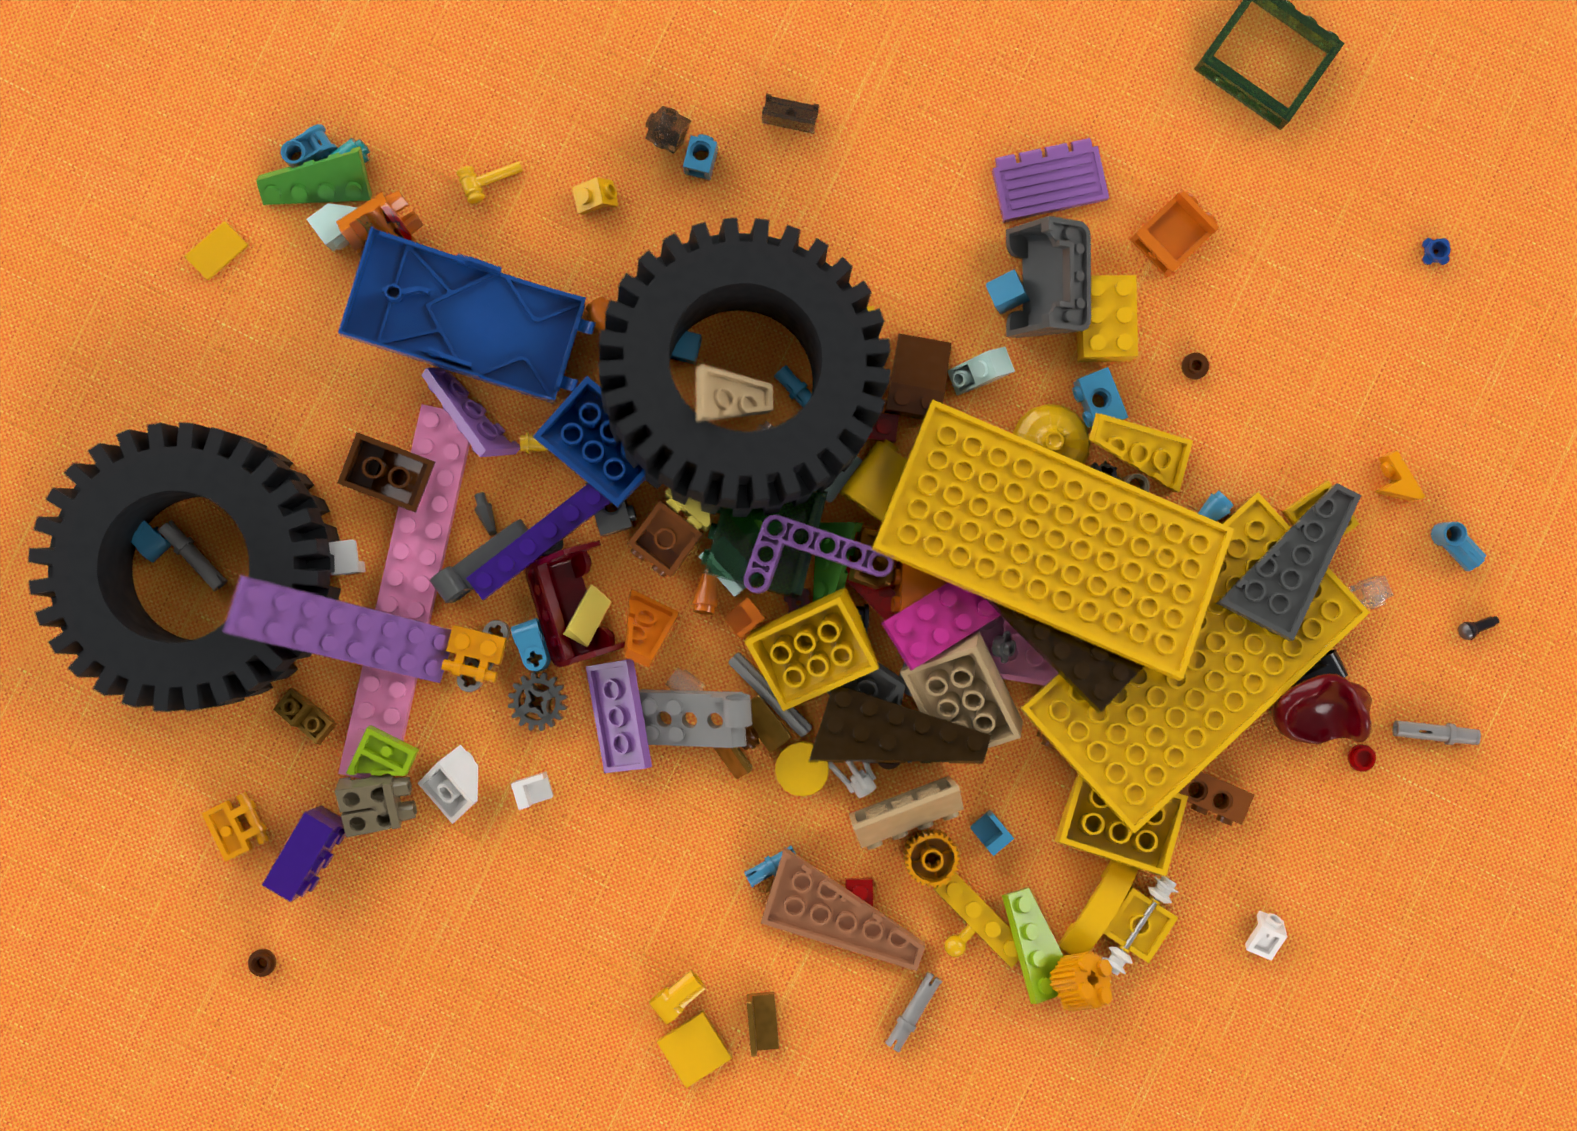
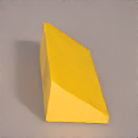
(216, 250)

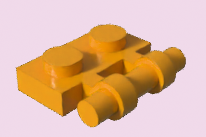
(474, 644)
(228, 830)

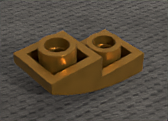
(305, 716)

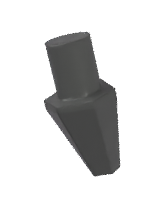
(485, 513)

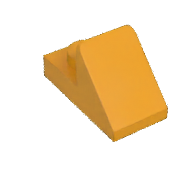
(1402, 481)

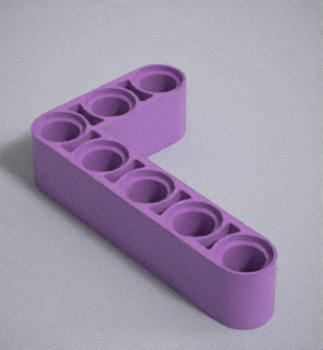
(812, 547)

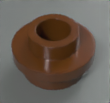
(1187, 369)
(255, 966)

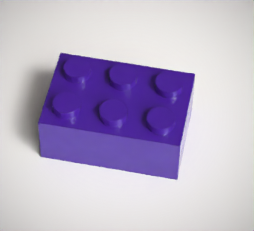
(305, 854)

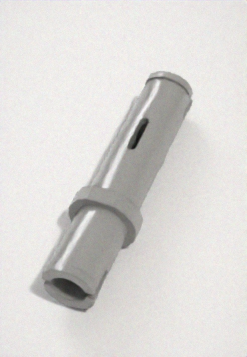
(185, 547)
(1446, 733)
(914, 1010)

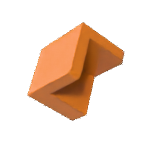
(744, 617)

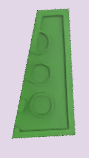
(327, 180)

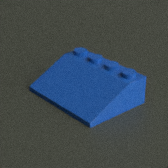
(583, 441)

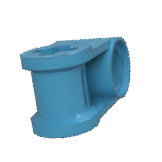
(309, 146)
(149, 542)
(530, 640)

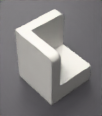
(346, 558)
(532, 790)

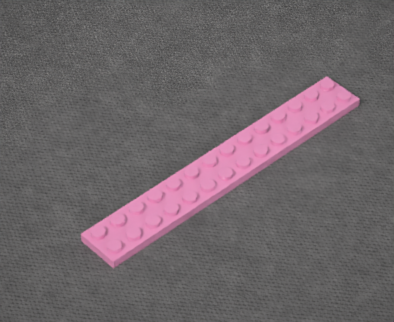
(412, 560)

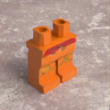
(383, 216)

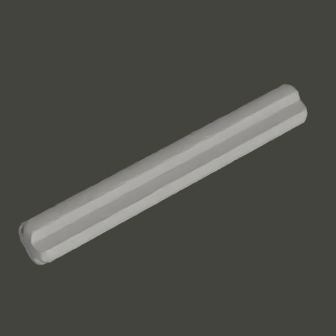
(760, 685)

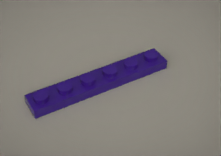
(537, 541)

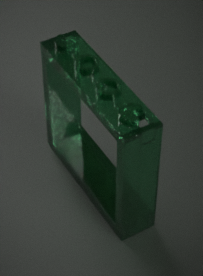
(1246, 91)

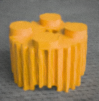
(920, 868)
(1082, 981)

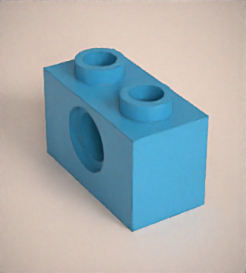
(1103, 385)

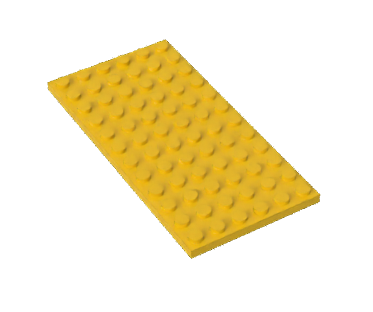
(1054, 540)
(1170, 729)

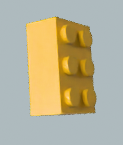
(1113, 323)

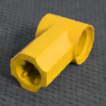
(671, 1001)

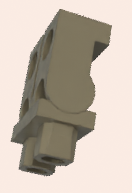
(374, 803)

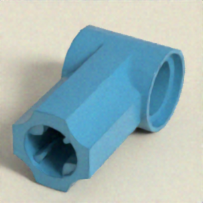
(1459, 546)

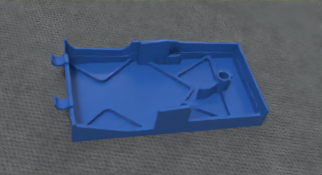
(463, 316)

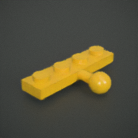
(980, 920)

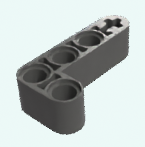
(452, 581)

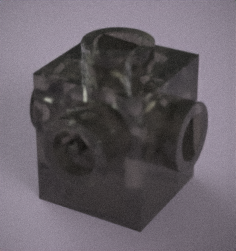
(667, 129)

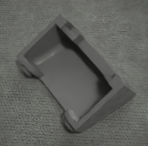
(1054, 277)

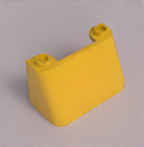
(875, 479)

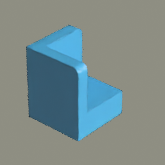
(1007, 291)
(991, 832)

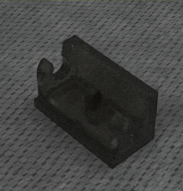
(790, 114)

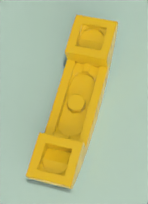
(1099, 909)

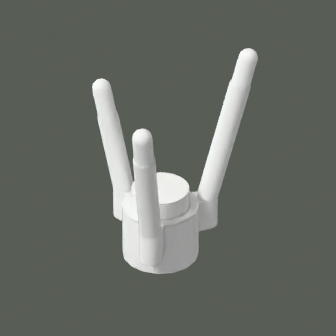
(861, 782)

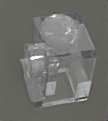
(1372, 591)

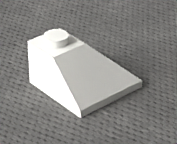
(453, 783)

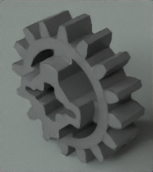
(530, 690)

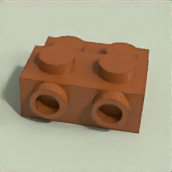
(664, 539)

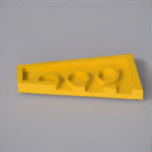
(1146, 449)

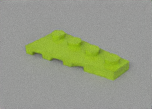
(1034, 943)

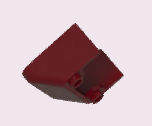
(556, 593)

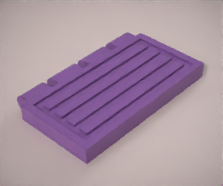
(1050, 182)

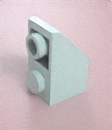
(326, 227)
(981, 370)

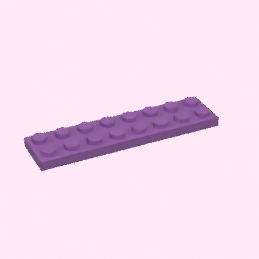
(337, 629)

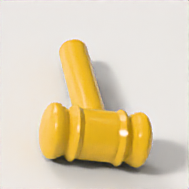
(472, 183)

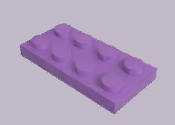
(618, 716)

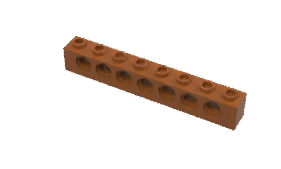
(1235, 800)

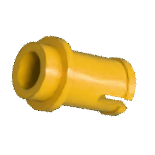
(528, 444)

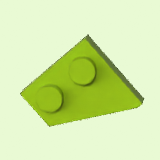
(382, 754)

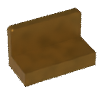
(762, 1022)

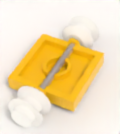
(1141, 924)

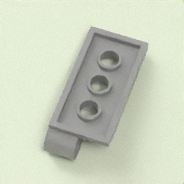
(731, 706)

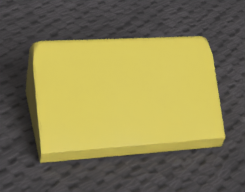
(587, 616)

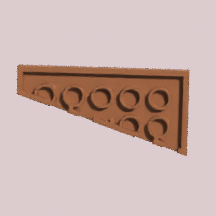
(825, 911)

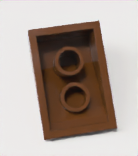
(917, 375)
(386, 472)

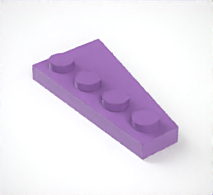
(468, 415)

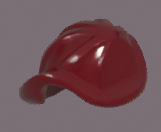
(1324, 710)

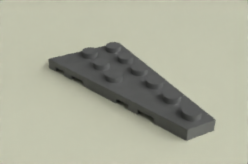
(1287, 576)

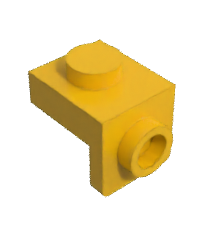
(595, 195)

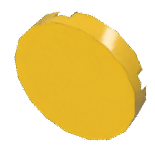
(797, 774)

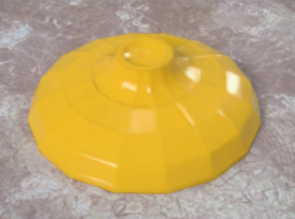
(1056, 430)

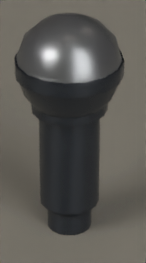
(1470, 630)

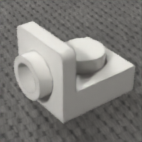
(1267, 935)

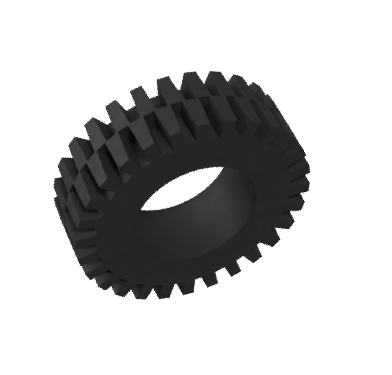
(760, 277)
(94, 563)

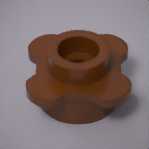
(751, 738)

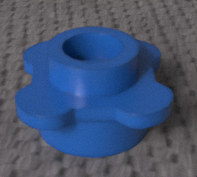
(1443, 248)

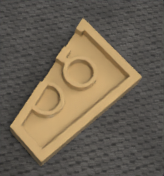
(730, 395)

